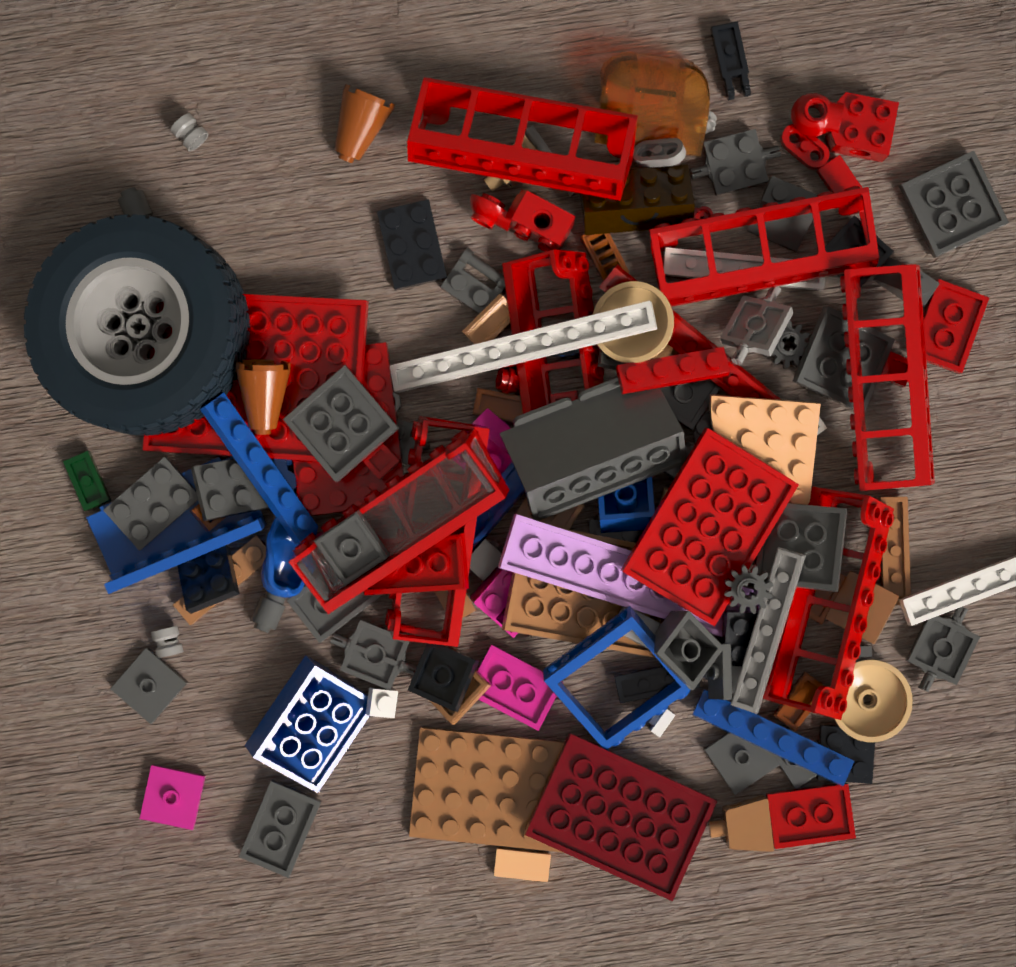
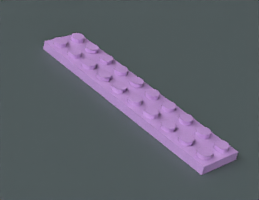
(585, 567)

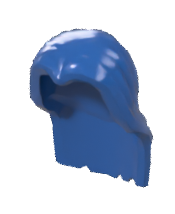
(276, 572)

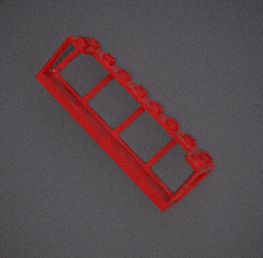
(514, 161)
(770, 274)
(527, 316)
(916, 376)
(456, 598)
(832, 700)

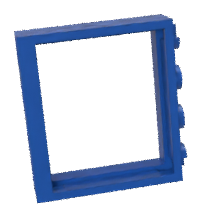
(588, 649)

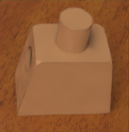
(745, 825)

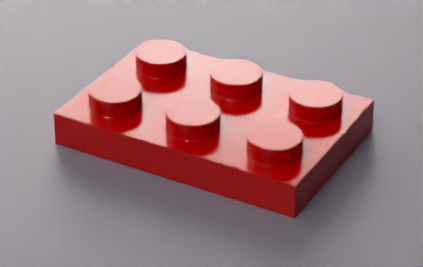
(952, 325)
(811, 815)

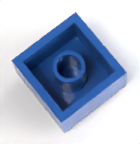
(627, 507)

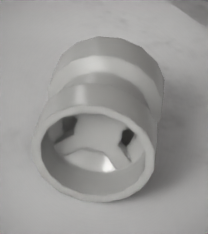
(189, 132)
(169, 648)

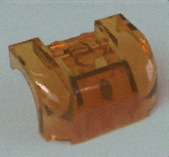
(664, 93)

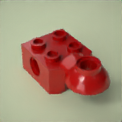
(855, 123)
(522, 216)

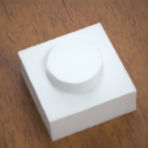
(381, 702)
(661, 722)

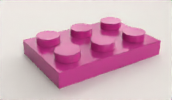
(516, 687)

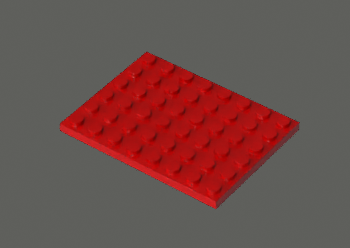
(310, 334)

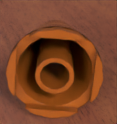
(359, 123)
(262, 391)

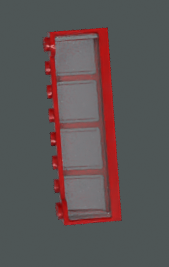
(410, 515)

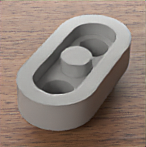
(659, 153)

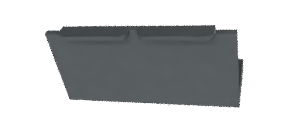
(592, 446)

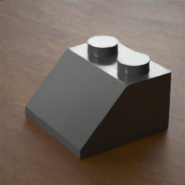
(786, 231)
(686, 647)

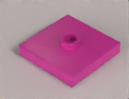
(172, 797)

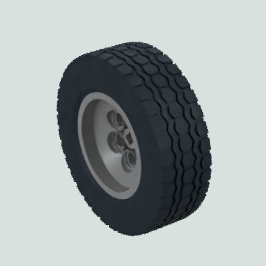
(92, 285)

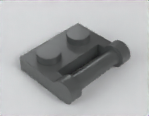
(469, 289)

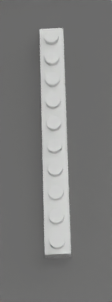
(524, 347)

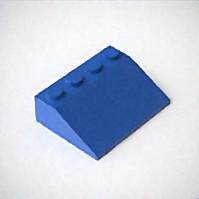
(309, 725)

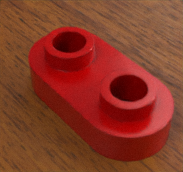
(804, 147)

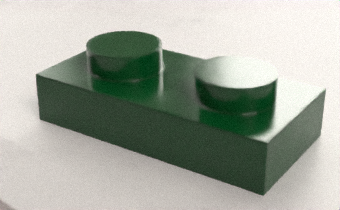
(87, 481)

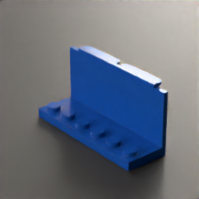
(173, 546)

